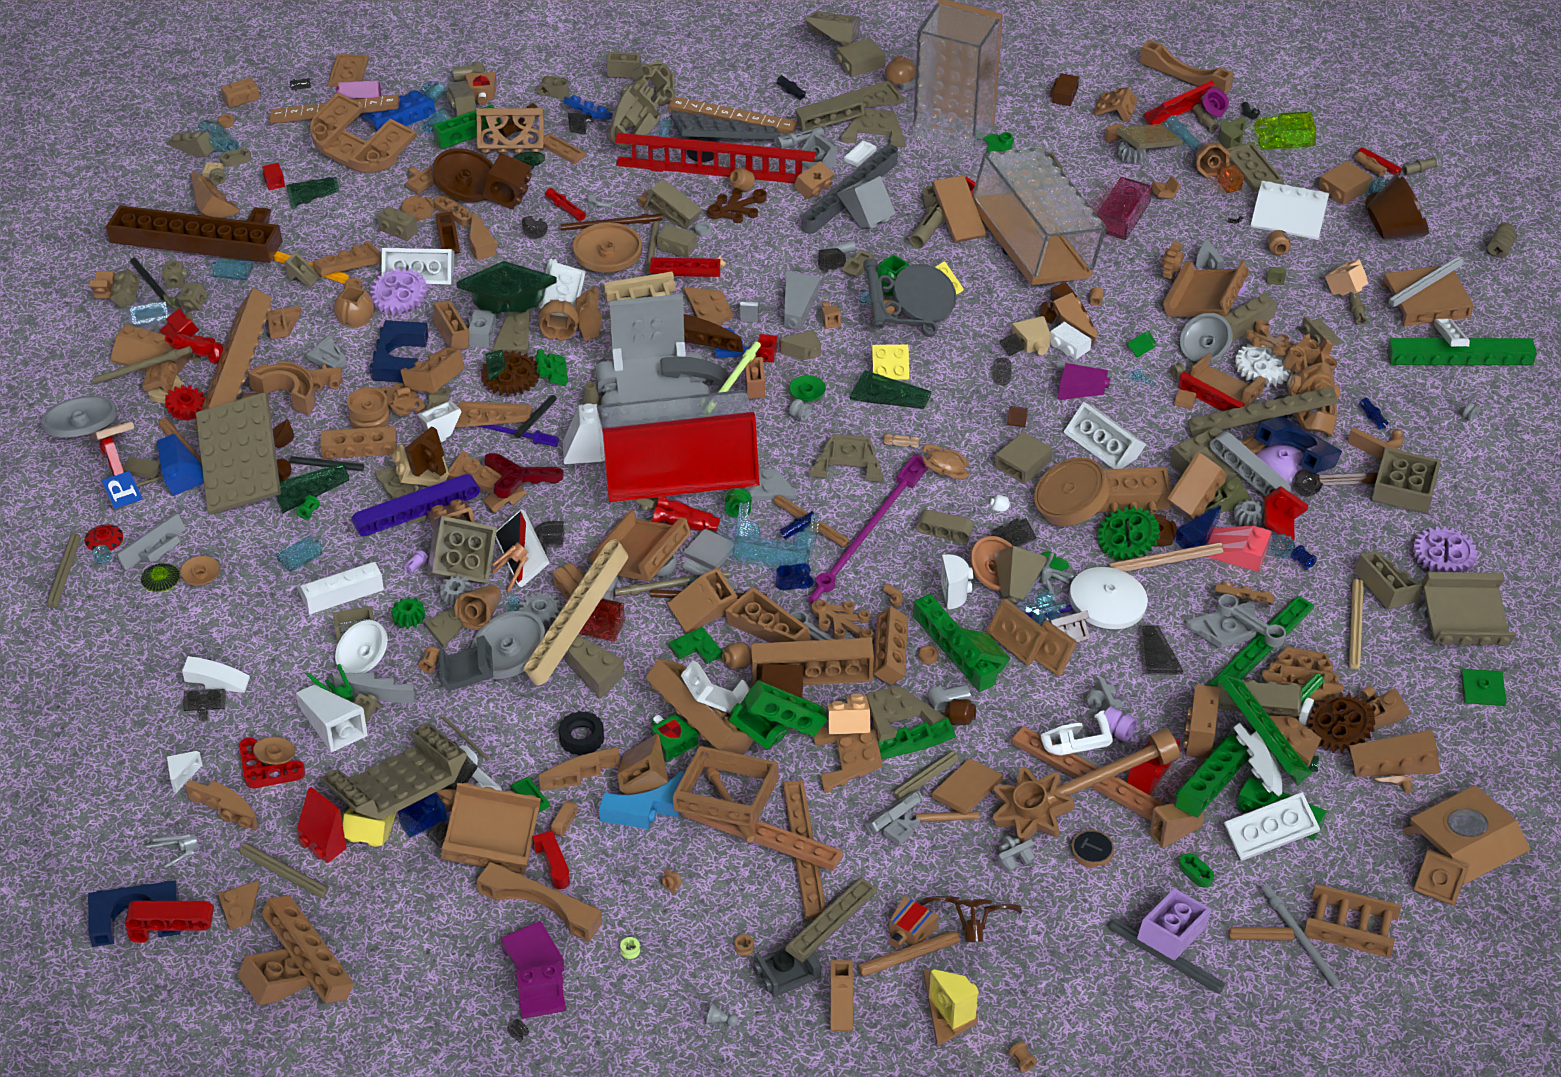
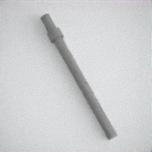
(1279, 905)

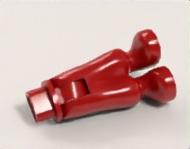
(200, 345)
(696, 518)

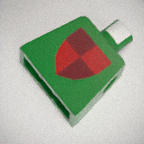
(674, 735)

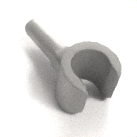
(593, 203)

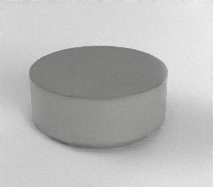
(703, 229)

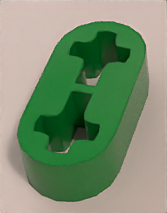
(1198, 868)

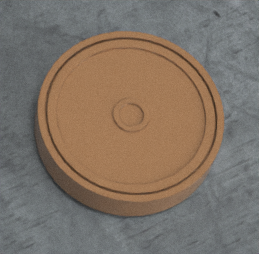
(1072, 491)

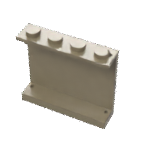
(1466, 608)

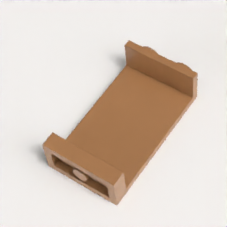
(1227, 384)

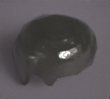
(534, 229)
(1306, 483)

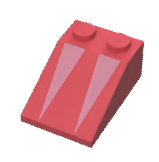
(1242, 545)

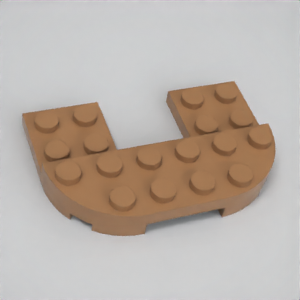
(360, 155)

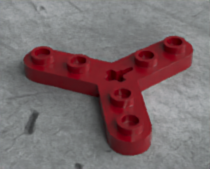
(514, 475)

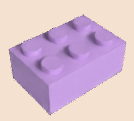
(1174, 924)

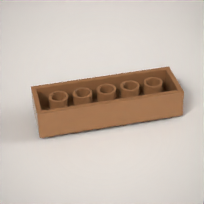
(822, 660)
(709, 721)

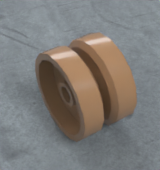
(368, 408)

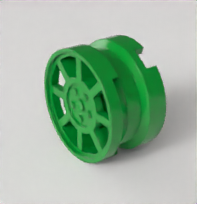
(733, 502)

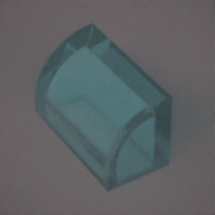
(149, 313)

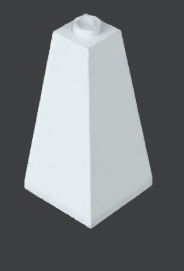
(332, 717)

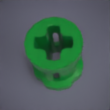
(308, 507)

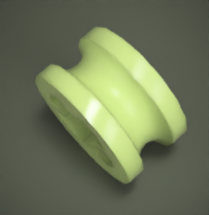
(633, 953)

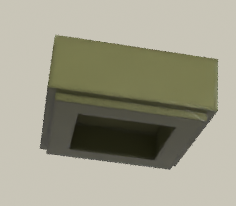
(1276, 275)

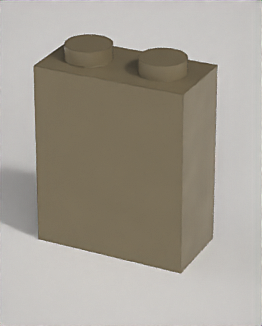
(860, 57)
(1023, 457)

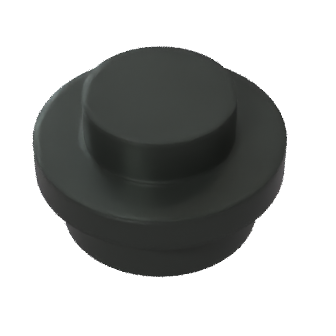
(783, 961)

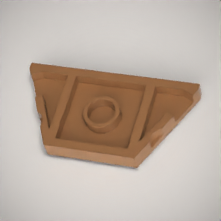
(709, 304)
(1300, 737)
(942, 1029)

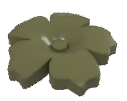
(171, 301)

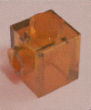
(1231, 178)

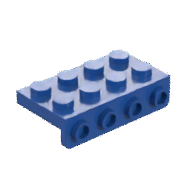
(411, 109)

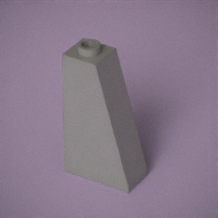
(799, 298)

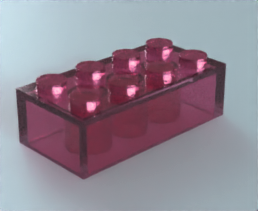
(1124, 207)

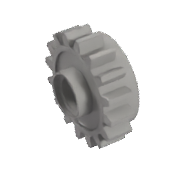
(542, 606)

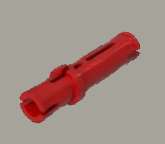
(561, 201)

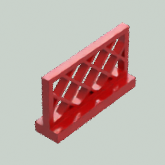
(1177, 105)

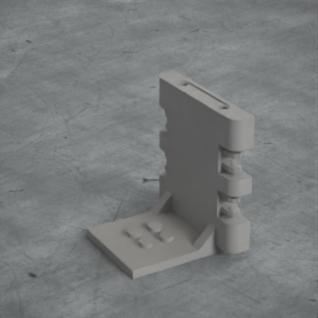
(640, 336)

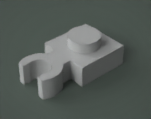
(901, 830)

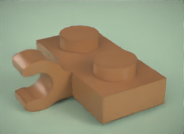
(418, 180)

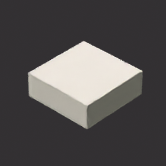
(1305, 711)

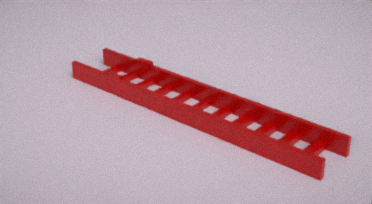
(717, 147)

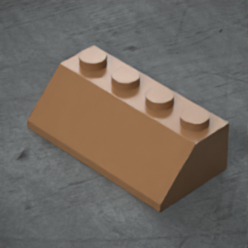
(138, 344)

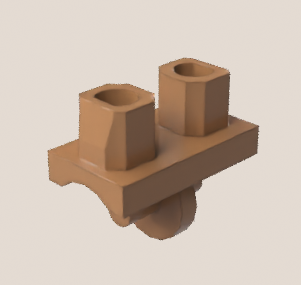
(326, 376)

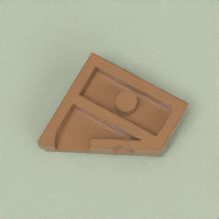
(239, 904)

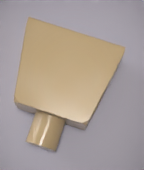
(1033, 334)

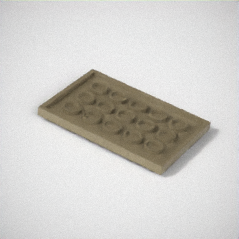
(238, 453)

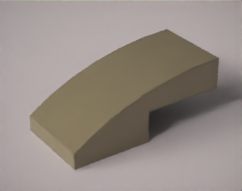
(854, 265)
(438, 397)

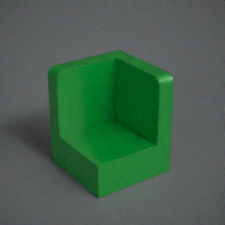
(1142, 344)

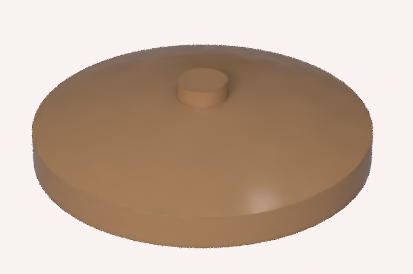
(607, 247)

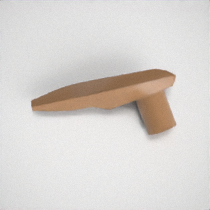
(1398, 780)

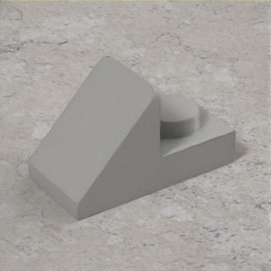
(1209, 256)
(749, 310)

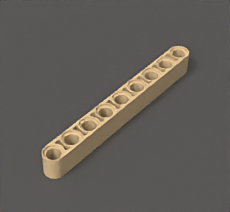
(576, 612)

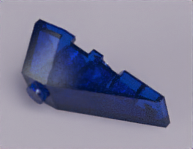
(422, 815)

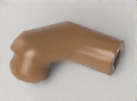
(896, 595)

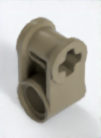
(555, 87)

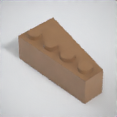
(765, 619)
(1396, 755)

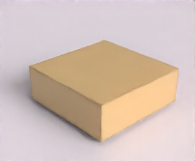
(210, 166)

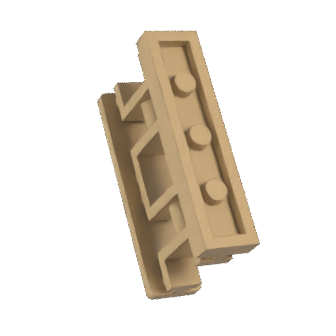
(640, 287)

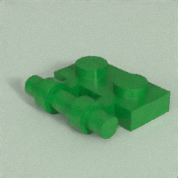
(552, 366)

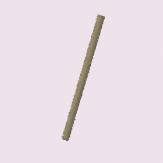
(466, 738)

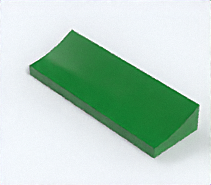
(1266, 728)

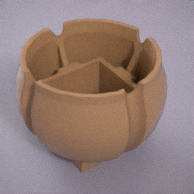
(354, 307)
(558, 326)

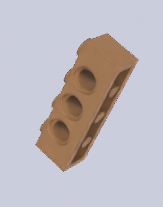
(358, 442)
(890, 645)

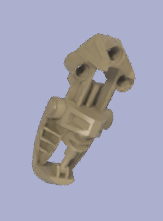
(635, 105)

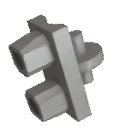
(1103, 696)
(1023, 851)

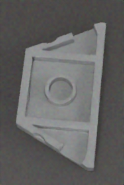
(771, 484)
(1222, 629)

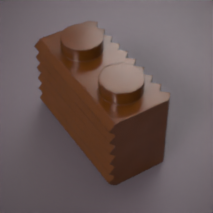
(1064, 89)

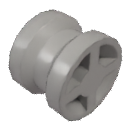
(800, 409)

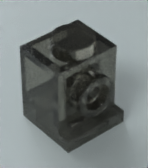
(831, 259)

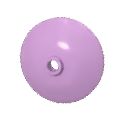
(1282, 460)

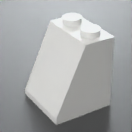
(582, 438)

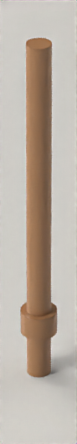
(714, 776)

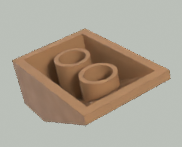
(271, 976)

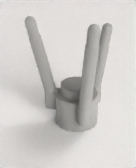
(186, 842)

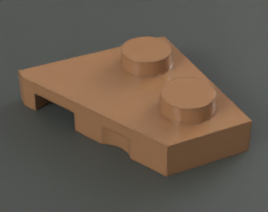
(283, 321)

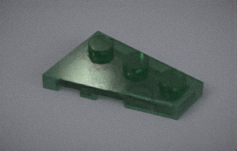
(309, 190)

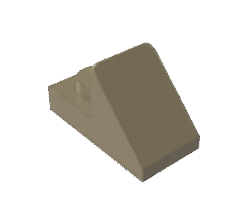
(300, 268)

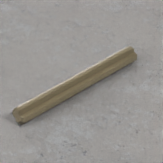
(63, 570)
(283, 870)

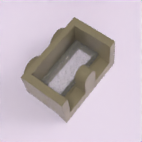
(345, 619)

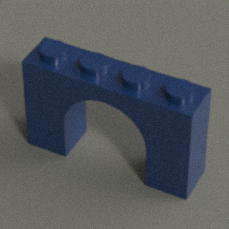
(395, 335)
(1317, 453)
(108, 904)

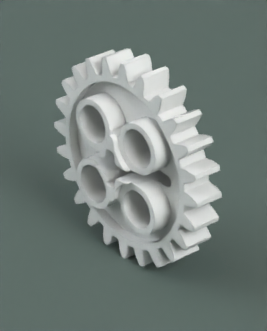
(1262, 362)

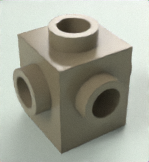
(176, 271)
(192, 296)

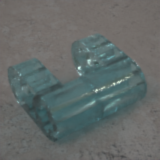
(220, 137)

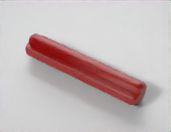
(1391, 167)

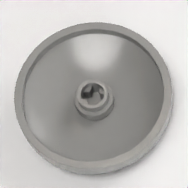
(79, 416)
(512, 641)

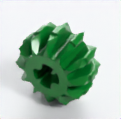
(408, 613)

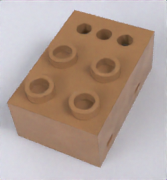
(1202, 722)

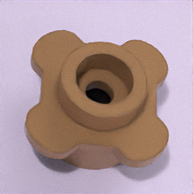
(671, 880)

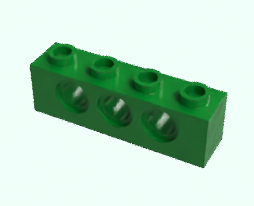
(459, 129)
(785, 708)
(1256, 796)

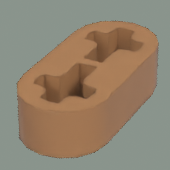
(564, 818)

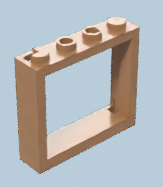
(719, 809)

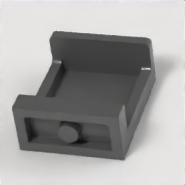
(466, 666)
(783, 982)

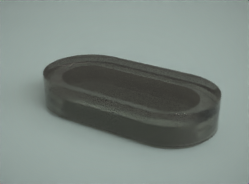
(1002, 371)

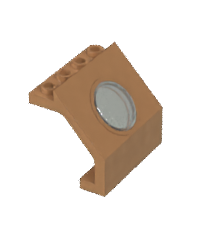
(1471, 831)

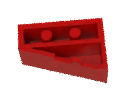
(1148, 774)

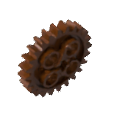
(517, 376)
(1342, 722)

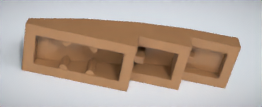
(573, 770)

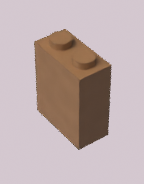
(1345, 182)

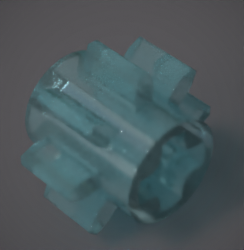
(1282, 546)

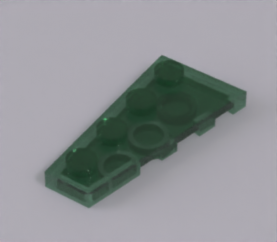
(887, 391)
(313, 483)

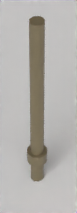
(172, 355)
(634, 589)

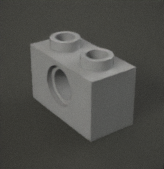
(481, 328)

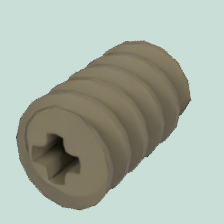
(1502, 240)

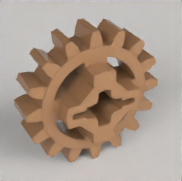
(1172, 260)

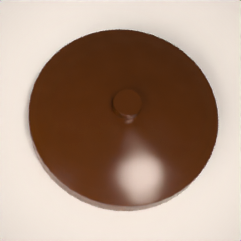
(461, 174)

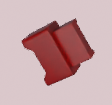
(179, 324)

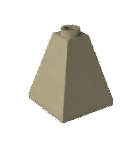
(1017, 571)

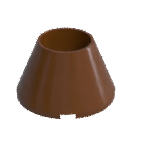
(1397, 211)

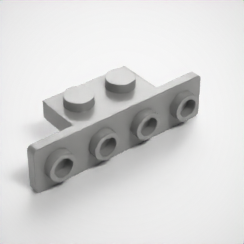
(153, 543)

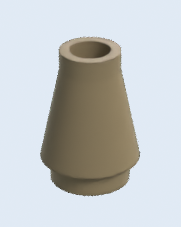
(591, 394)

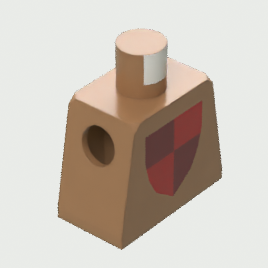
(482, 85)

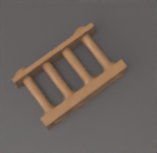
(1350, 937)

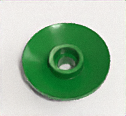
(807, 388)

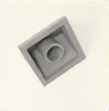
(825, 151)

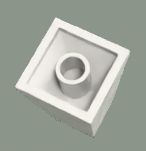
(442, 418)

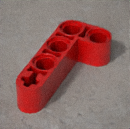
(166, 916)

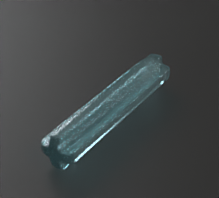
(664, 129)

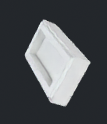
(860, 153)

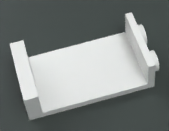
(712, 694)

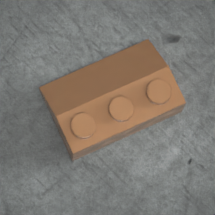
(1197, 487)

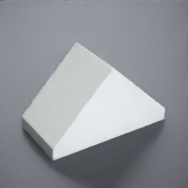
(182, 768)

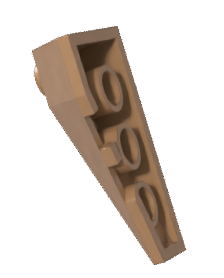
(210, 200)

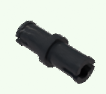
(791, 87)

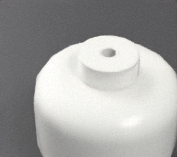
(999, 503)

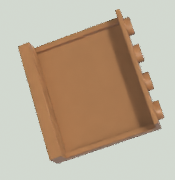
(1204, 290)
(1438, 301)
(647, 544)
(491, 827)

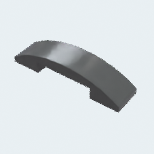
(694, 367)

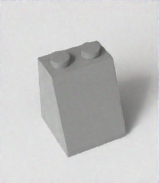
(867, 202)

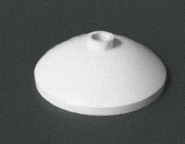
(361, 647)

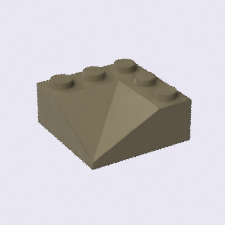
(837, 26)
(1185, 452)
(1406, 480)
(461, 549)

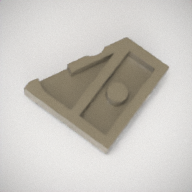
(444, 627)

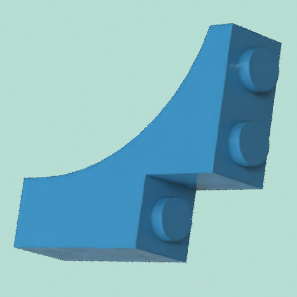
(641, 808)

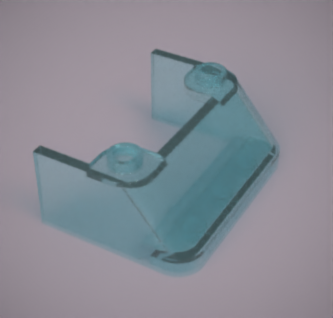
(771, 553)

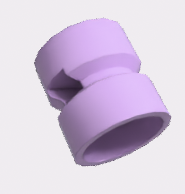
(1120, 725)

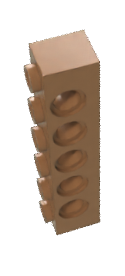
(307, 949)

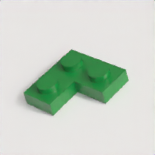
(699, 642)

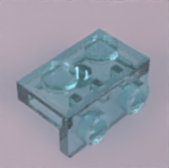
(232, 269)
(300, 553)

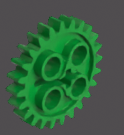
(1145, 532)

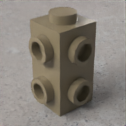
(124, 288)

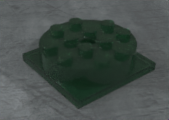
(506, 287)

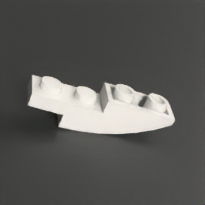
(1262, 760)

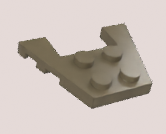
(878, 123)
(848, 451)
(896, 705)

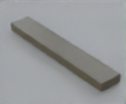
(831, 919)

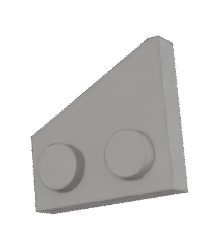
(327, 354)

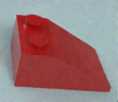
(321, 827)

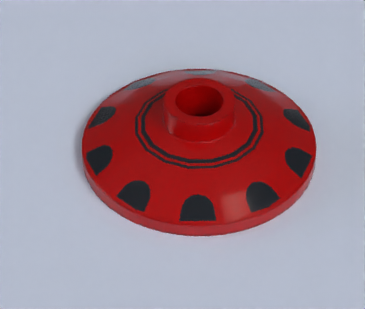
(104, 535)

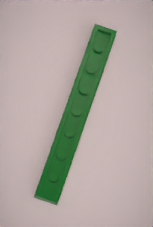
(1257, 648)

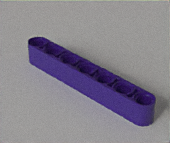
(414, 505)

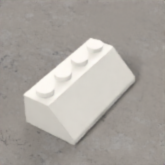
(433, 264)
(1104, 437)
(341, 587)

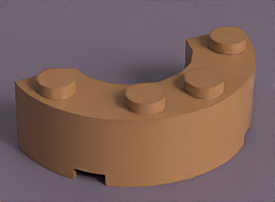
(285, 377)

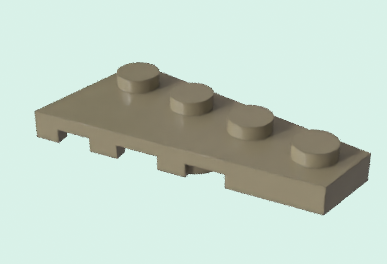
(879, 95)

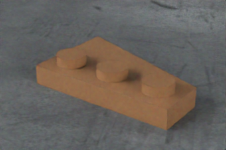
(1246, 593)

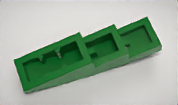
(916, 739)

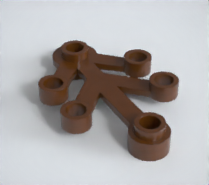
(716, 210)

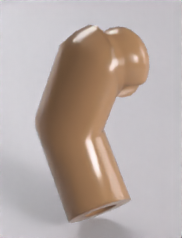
(1397, 438)

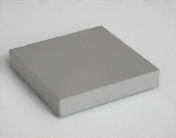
(709, 549)

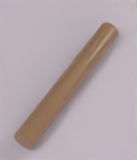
(948, 816)

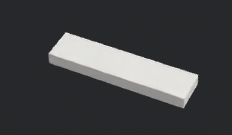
(1451, 332)

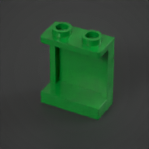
(978, 646)
(757, 726)

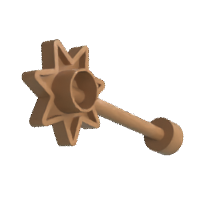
(1037, 803)

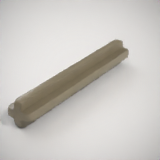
(926, 775)

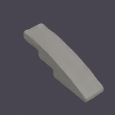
(380, 688)

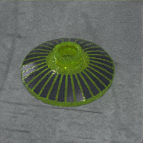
(160, 577)

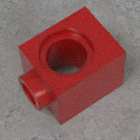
(273, 176)
(768, 347)

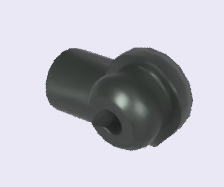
(1253, 114)

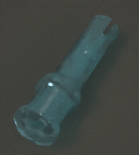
(1181, 131)

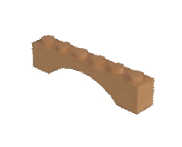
(1158, 57)
(503, 884)

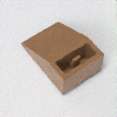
(703, 601)
(642, 768)

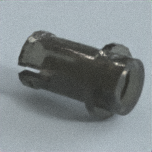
(300, 84)

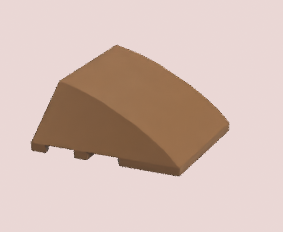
(1298, 666)

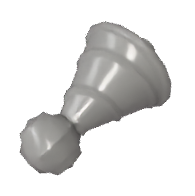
(716, 1015)

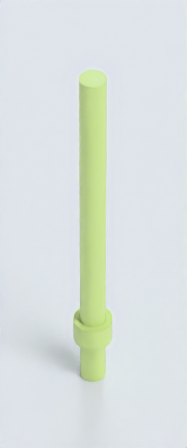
(748, 356)

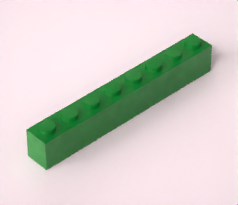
(1479, 352)

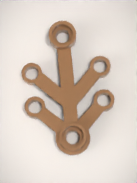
(1262, 336)
(822, 609)

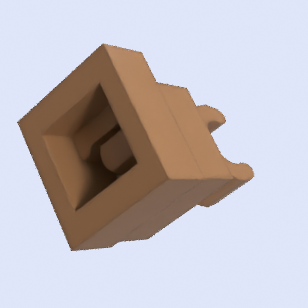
(831, 315)

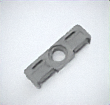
(893, 811)

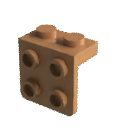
(1119, 100)

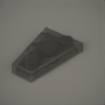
(1156, 653)

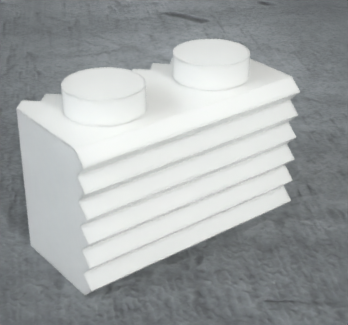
(1070, 340)

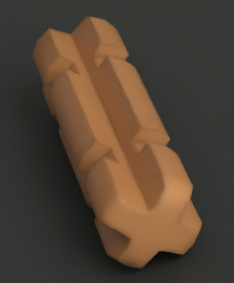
(900, 440)

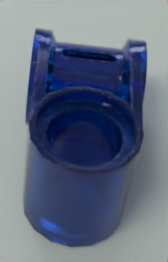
(792, 577)

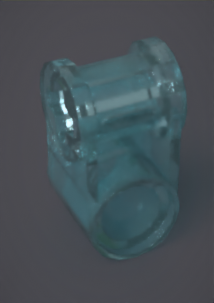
(433, 90)
(436, 117)

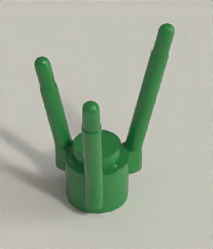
(344, 692)

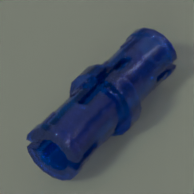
(1373, 413)
(796, 526)

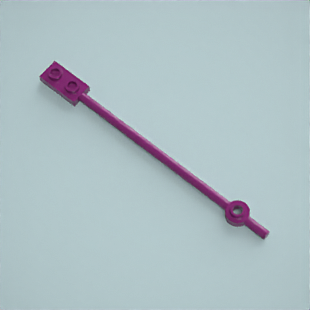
(908, 477)

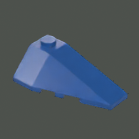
(178, 465)

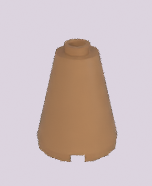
(477, 606)

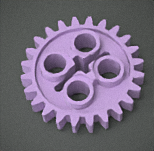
(398, 291)
(1430, 550)

